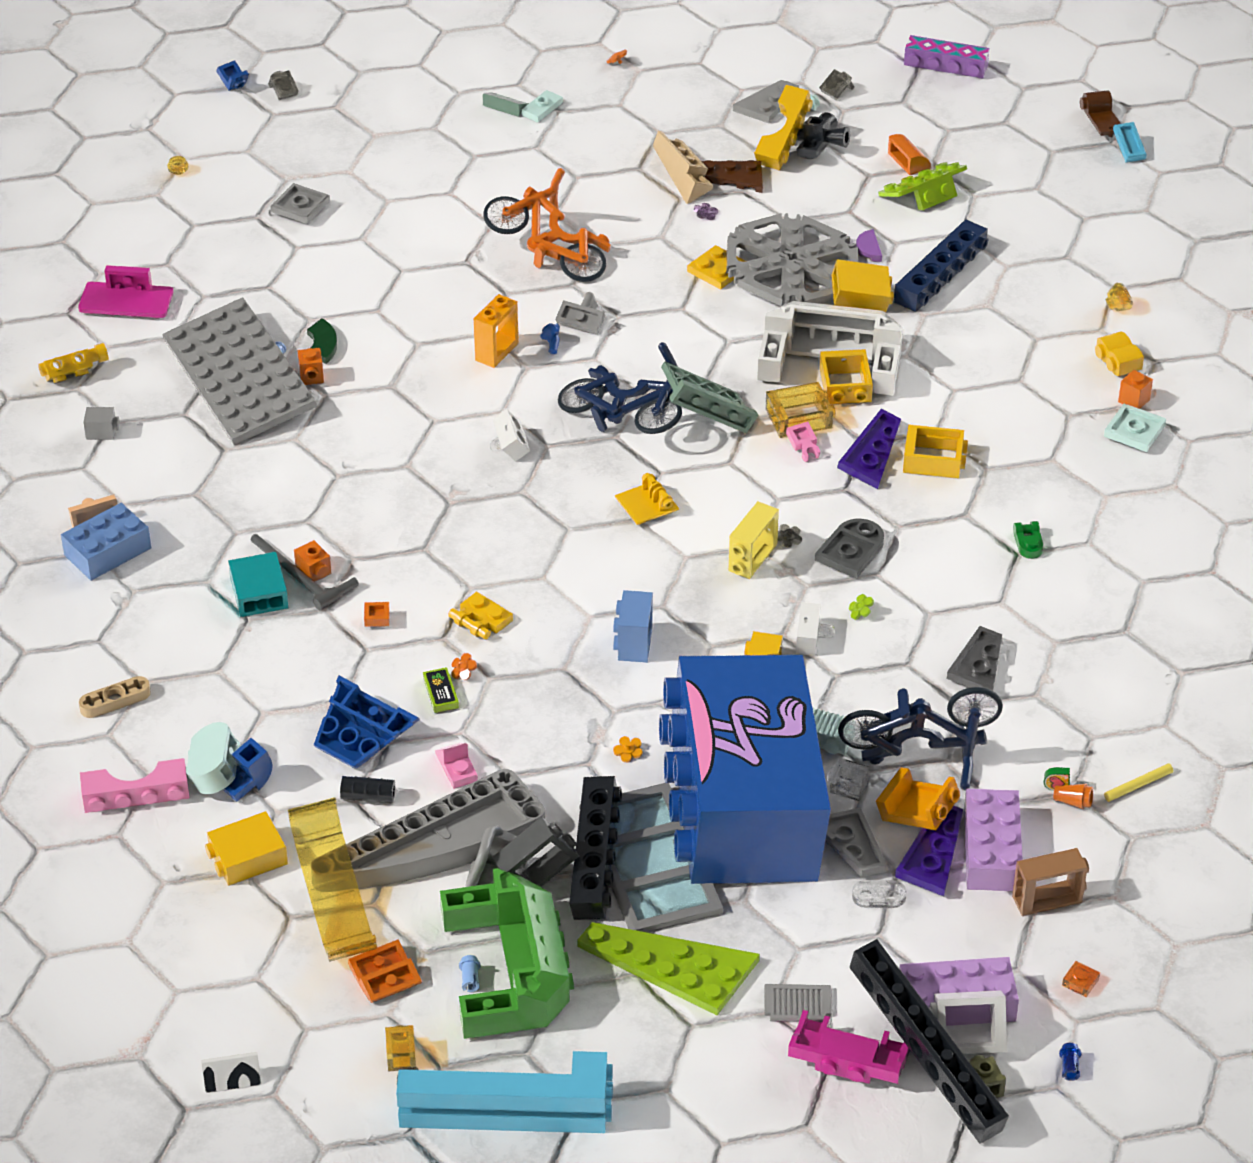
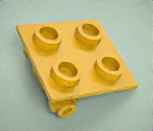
(647, 500)

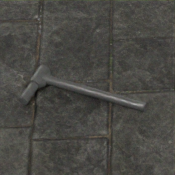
(322, 596)

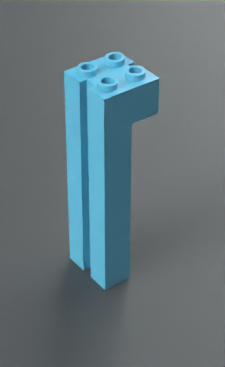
(510, 1100)

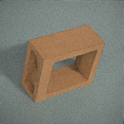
(1038, 899)

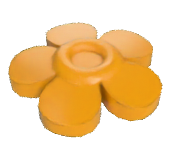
(628, 749)

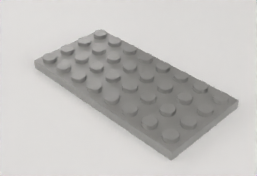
(239, 371)

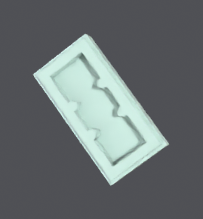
(542, 106)

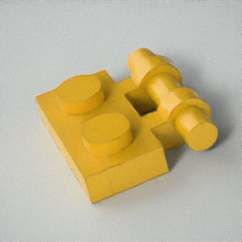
(485, 613)

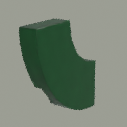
(324, 338)

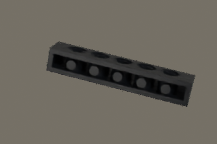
(595, 849)

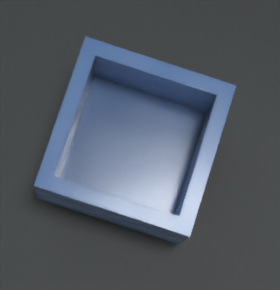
(633, 626)

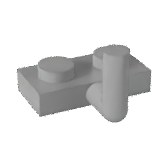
(583, 316)

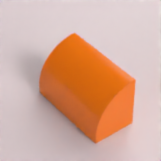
(907, 154)

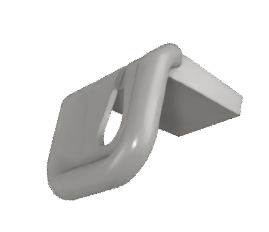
(492, 842)

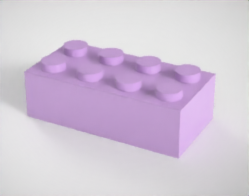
(992, 838)
(965, 976)

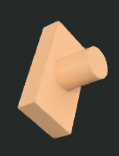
(90, 508)

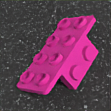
(126, 293)

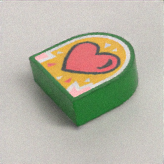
(1056, 776)

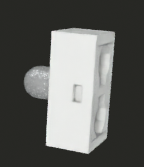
(510, 436)
(811, 629)

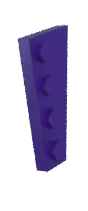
(871, 450)
(931, 855)

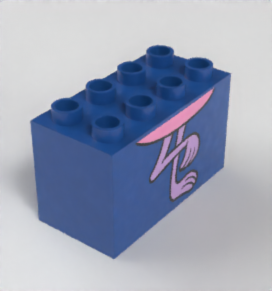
(744, 769)

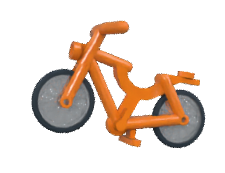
(579, 261)

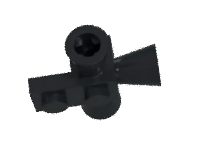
(818, 133)

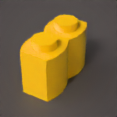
(1119, 353)

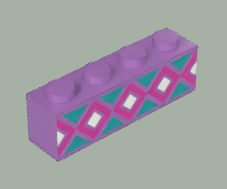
(946, 56)

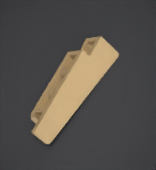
(683, 167)

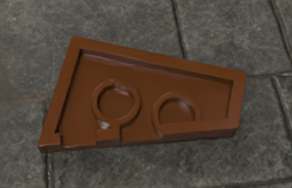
(735, 172)

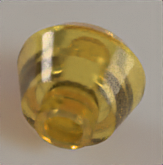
(1119, 298)

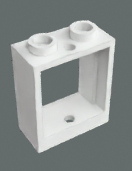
(997, 1012)

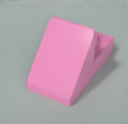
(457, 764)

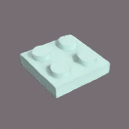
(1135, 427)

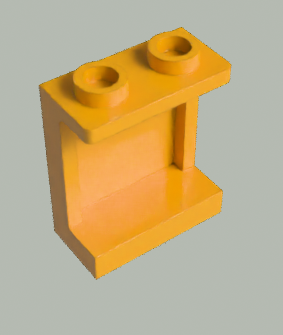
(917, 802)

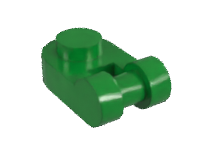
(1031, 545)

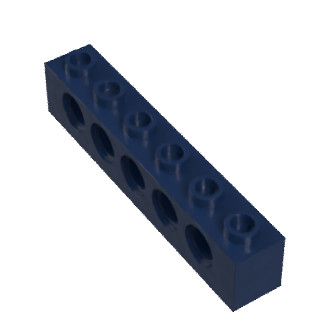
(940, 265)

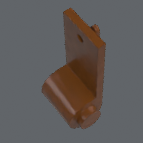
(1099, 110)

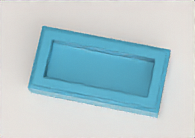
(1129, 142)

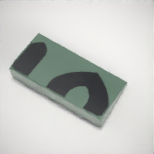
(503, 103)

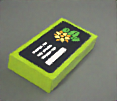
(440, 690)

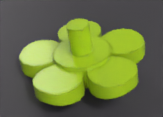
(861, 606)

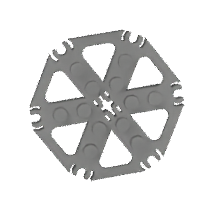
(787, 258)

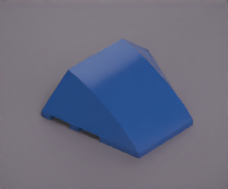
(359, 725)

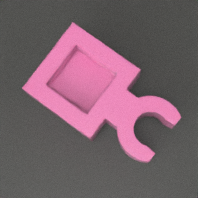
(803, 438)

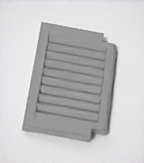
(788, 1001)

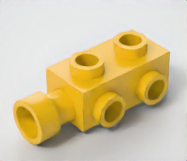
(68, 365)

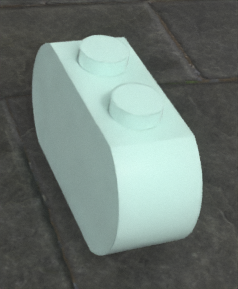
(211, 758)

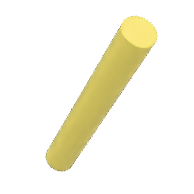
(1138, 782)

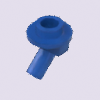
(550, 333)

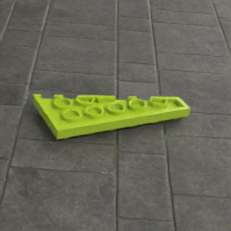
(689, 969)

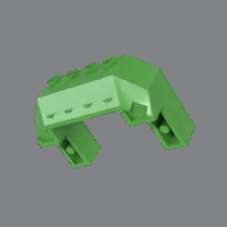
(530, 949)

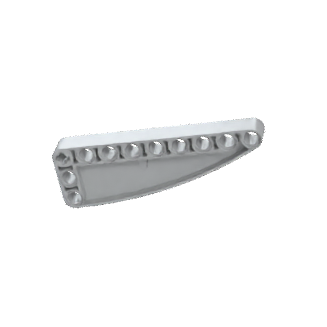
(444, 832)

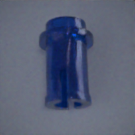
(1070, 1057)

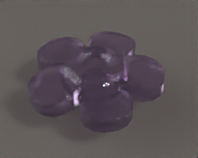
(705, 211)

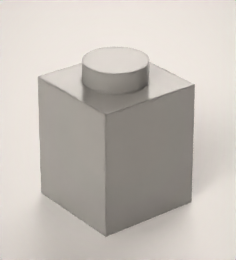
(100, 423)

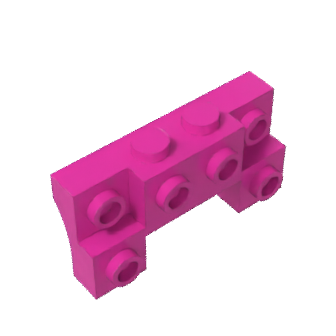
(847, 1053)

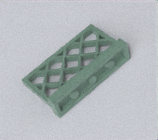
(708, 398)

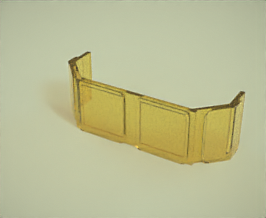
(330, 880)

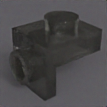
(283, 84)
(836, 84)

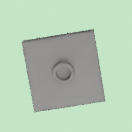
(300, 203)

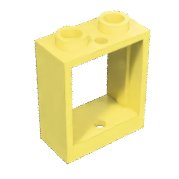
(752, 541)

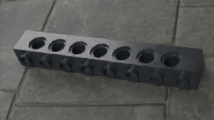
(928, 1041)

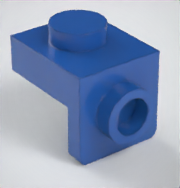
(232, 75)

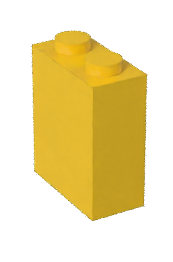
(861, 285)
(246, 848)

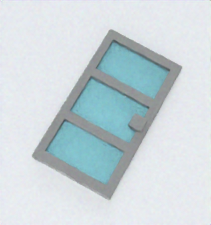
(647, 879)

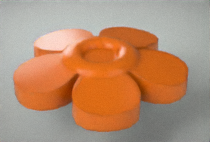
(617, 57)
(463, 667)

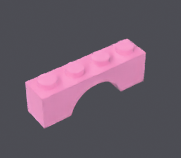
(106, 792)

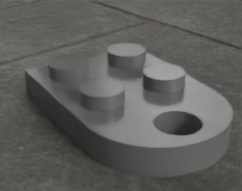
(850, 548)

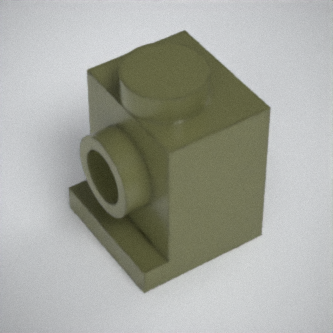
(990, 1074)

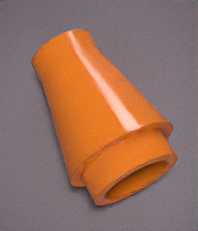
(1076, 795)

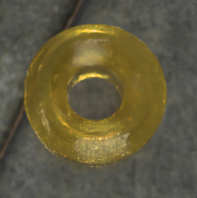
(177, 165)

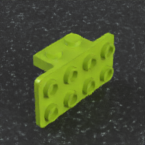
(929, 187)

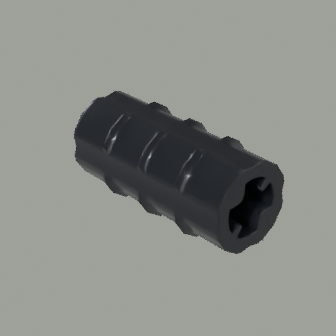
(367, 789)

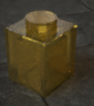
(400, 1047)

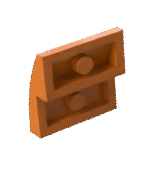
(384, 971)

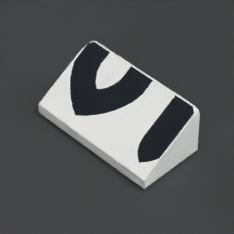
(231, 1072)

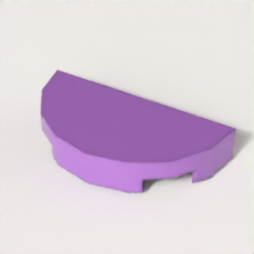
(869, 246)

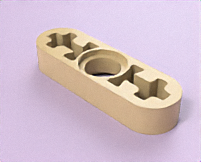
(96, 697)

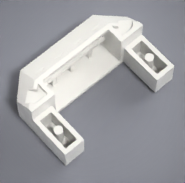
(815, 327)

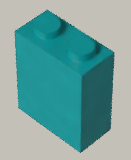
(258, 584)

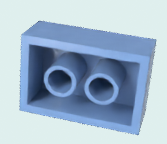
(106, 541)

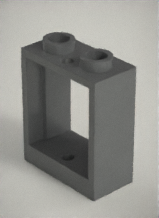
(530, 843)

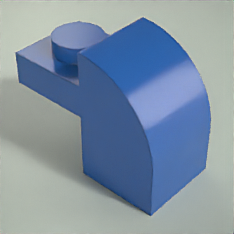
(252, 771)

